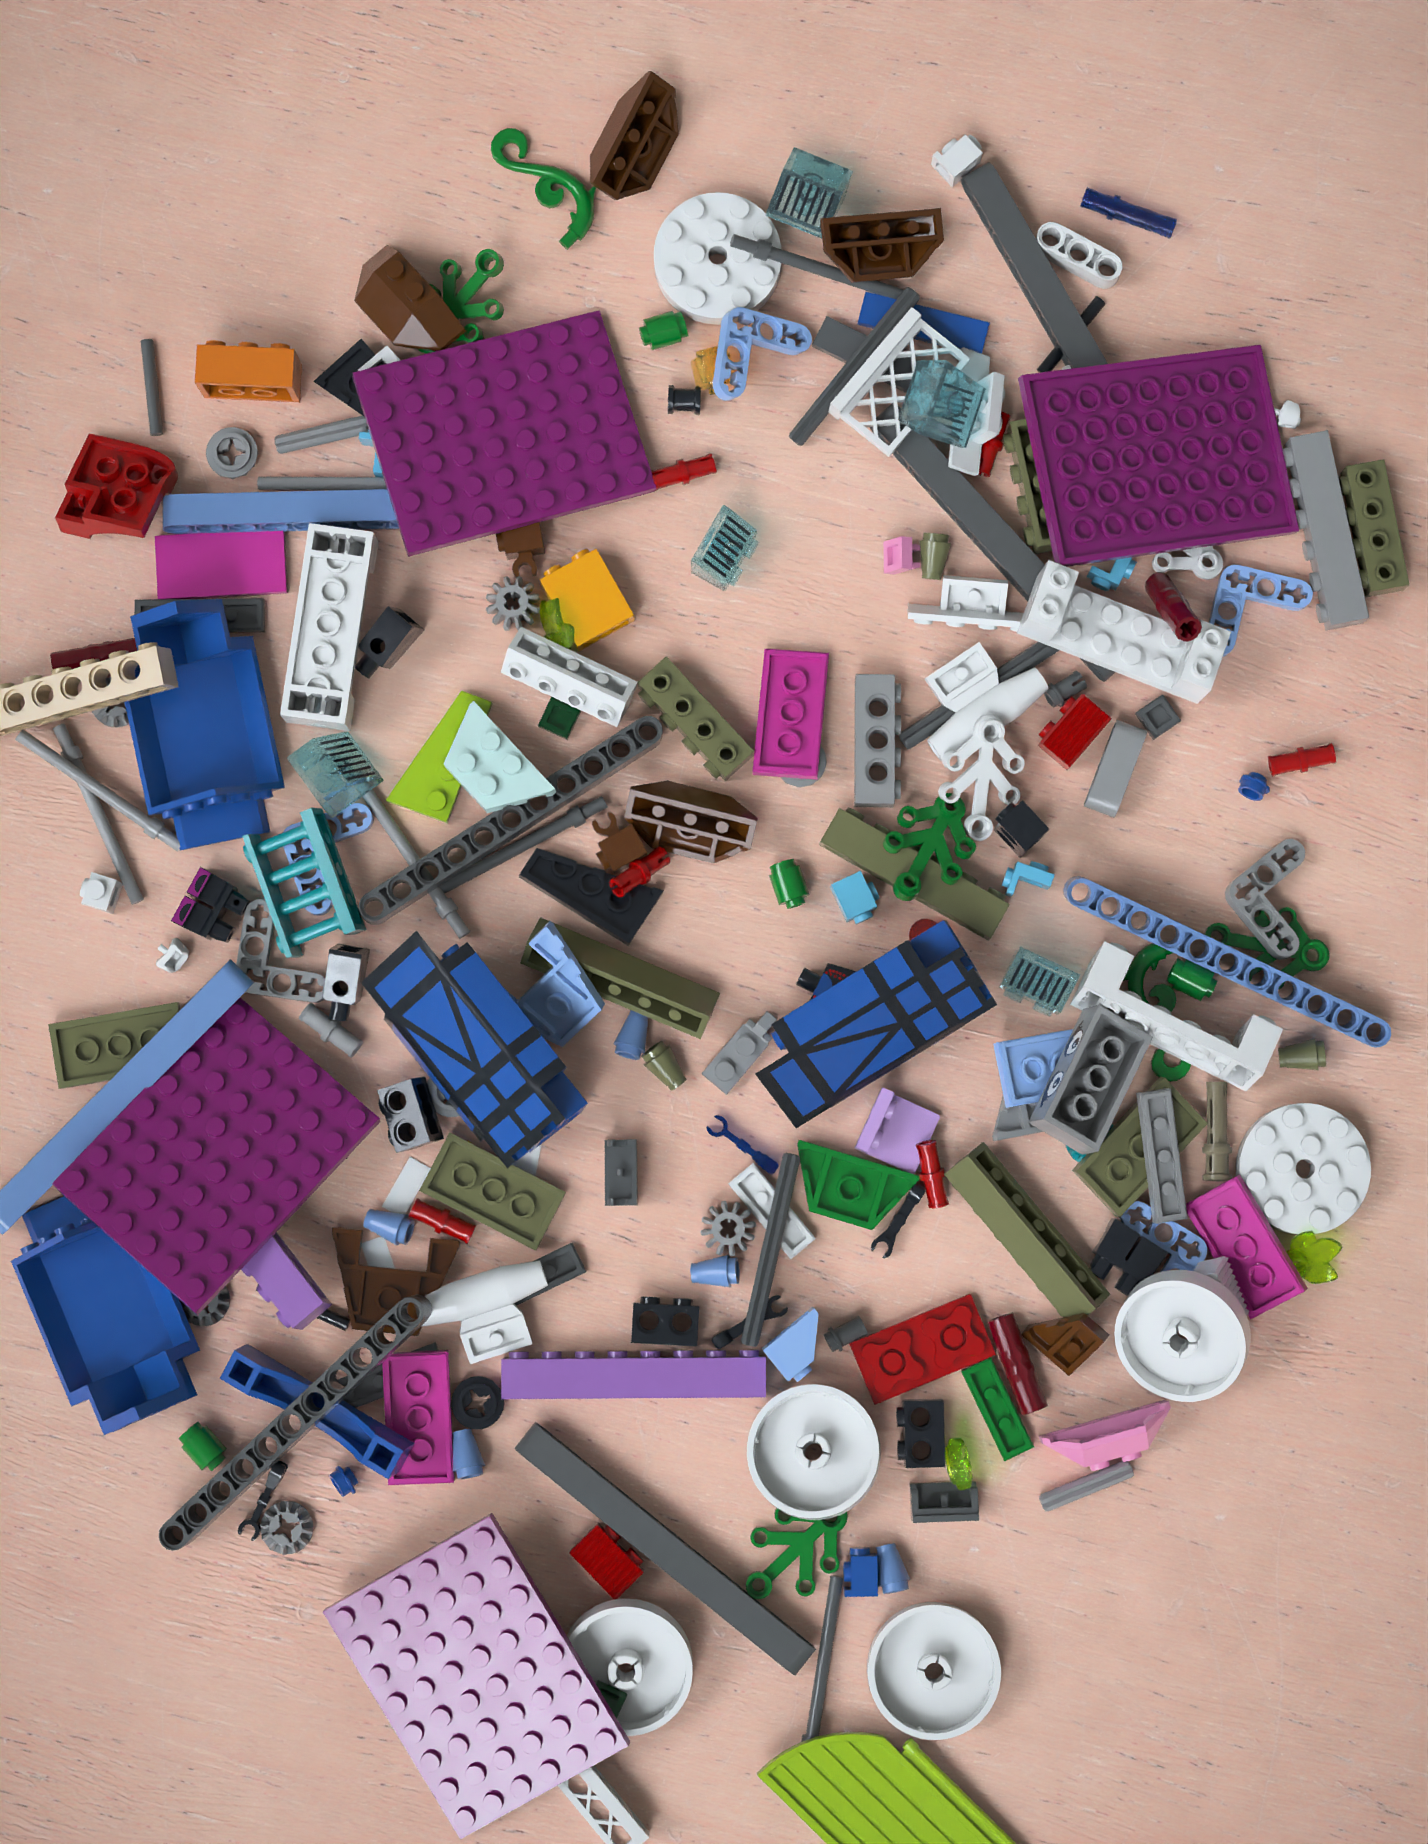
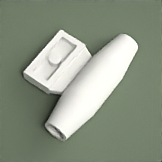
(972, 690)
(487, 1308)

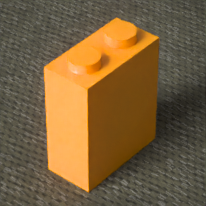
(587, 598)

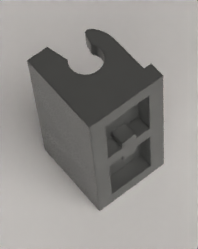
(621, 1173)
(943, 1503)

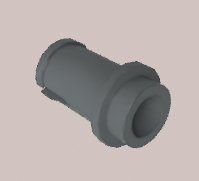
(1064, 690)
(845, 1334)

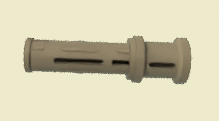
(1217, 1149)

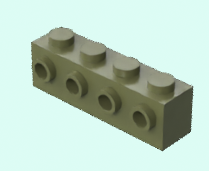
(1025, 475)
(1374, 528)
(695, 719)

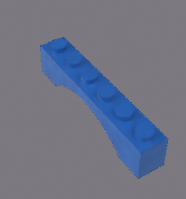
(359, 1433)

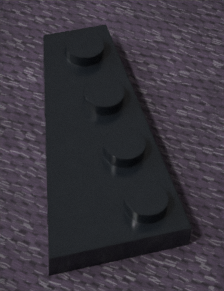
(339, 379)
(589, 894)

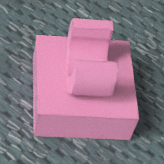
(899, 555)

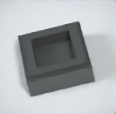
(1158, 717)

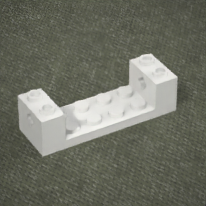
(328, 626)
(1120, 636)
(1235, 1063)

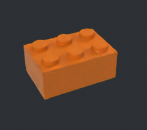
(248, 372)

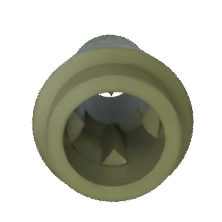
(934, 553)
(1303, 1055)
(663, 1065)

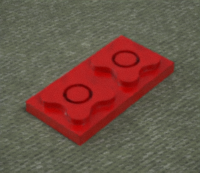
(922, 1349)

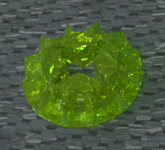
(958, 1463)

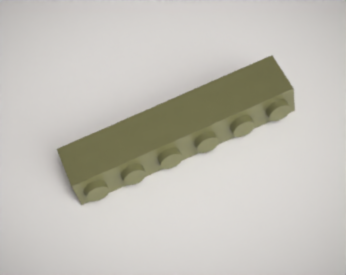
(962, 902)
(634, 982)
(1026, 1233)

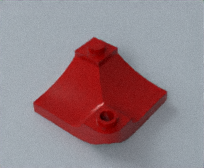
(114, 488)

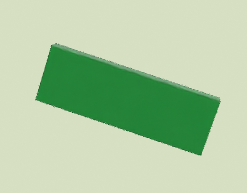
(997, 1409)

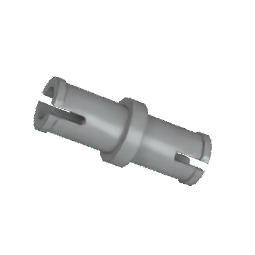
(330, 1030)

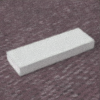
(758, 1196)

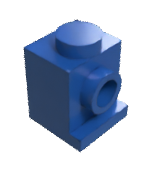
(861, 1573)

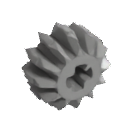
(501, 607)
(739, 1229)

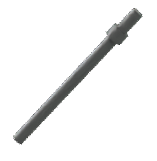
(764, 250)
(575, 817)
(824, 1658)

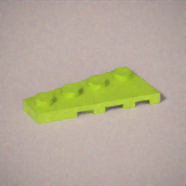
(427, 783)

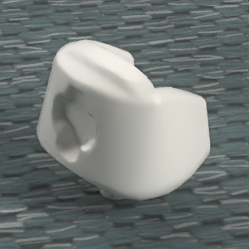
(1288, 415)
(173, 957)

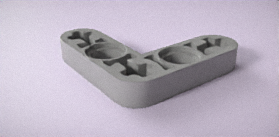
(1257, 901)
(259, 962)

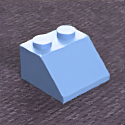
(795, 1346)

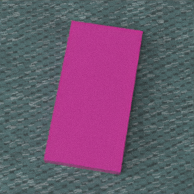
(220, 564)
(791, 714)
(1238, 1229)
(420, 1410)

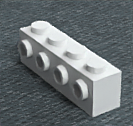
(568, 676)

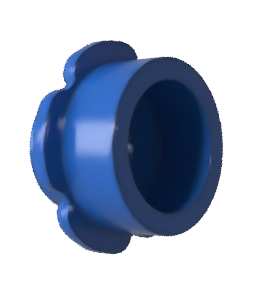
(1253, 786)
(344, 1480)

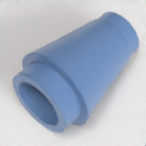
(632, 1036)
(389, 1225)
(717, 1271)
(466, 1455)
(891, 1570)

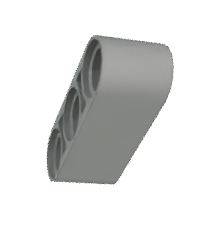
(1115, 768)

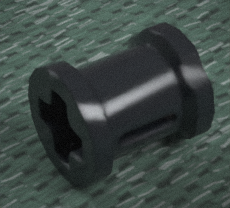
(684, 399)

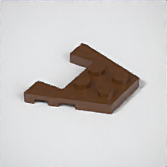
(376, 1290)

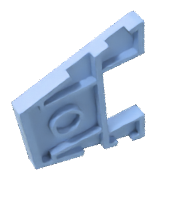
(563, 996)

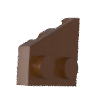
(1066, 1340)

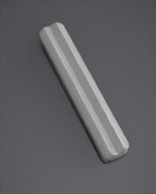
(320, 434)
(1086, 1485)

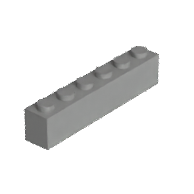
(1325, 530)

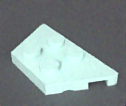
(492, 765)

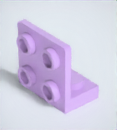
(895, 1130)

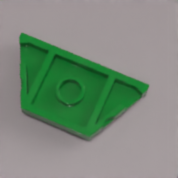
(850, 1186)

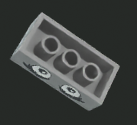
(1090, 1079)

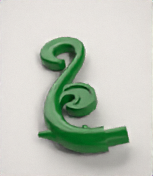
(549, 176)
(1147, 957)

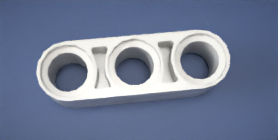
(1094, 253)

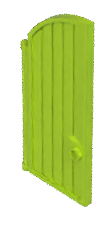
(871, 1793)

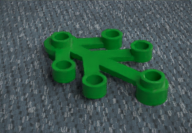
(458, 302)
(931, 840)
(1251, 943)
(800, 1545)

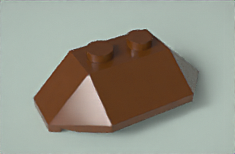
(635, 139)
(882, 243)
(405, 304)
(690, 820)

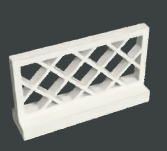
(873, 371)

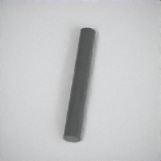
(151, 387)

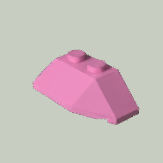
(1109, 1437)

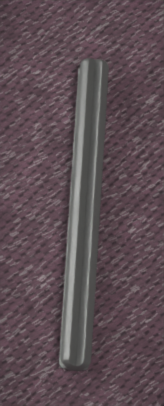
(820, 408)
(933, 721)
(770, 1249)

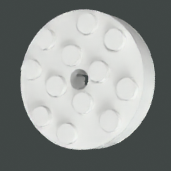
(705, 228)
(1337, 1168)
(1204, 1314)
(804, 1418)
(641, 1636)
(941, 1705)

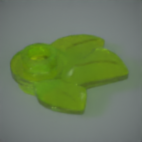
(553, 624)
(1314, 1257)

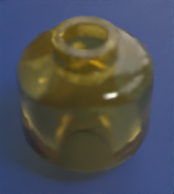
(704, 366)

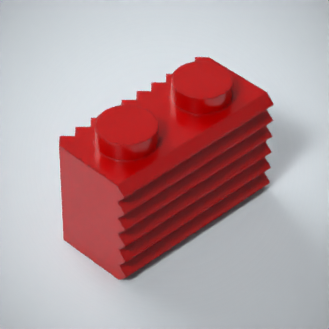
(1074, 731)
(608, 1560)

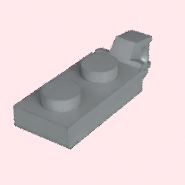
(739, 1053)

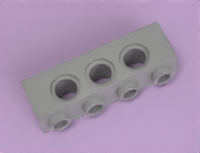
(867, 791)

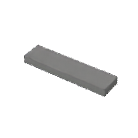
(1161, 1155)

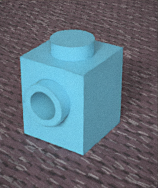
(855, 897)

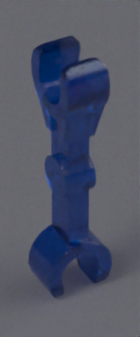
(761, 1159)

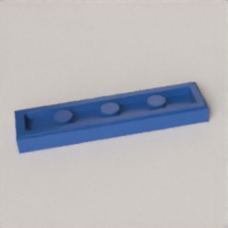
(955, 328)

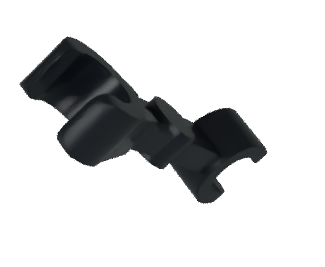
(899, 1219)
(727, 1336)
(274, 1478)

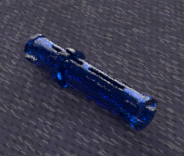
(1123, 211)

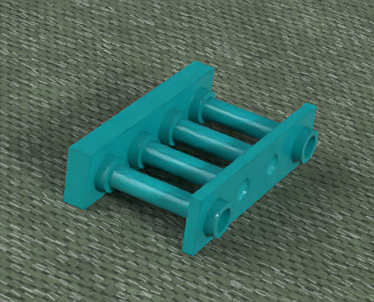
(335, 888)

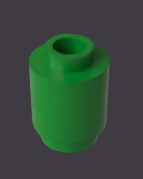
(663, 330)
(788, 883)
(1192, 979)
(203, 1447)

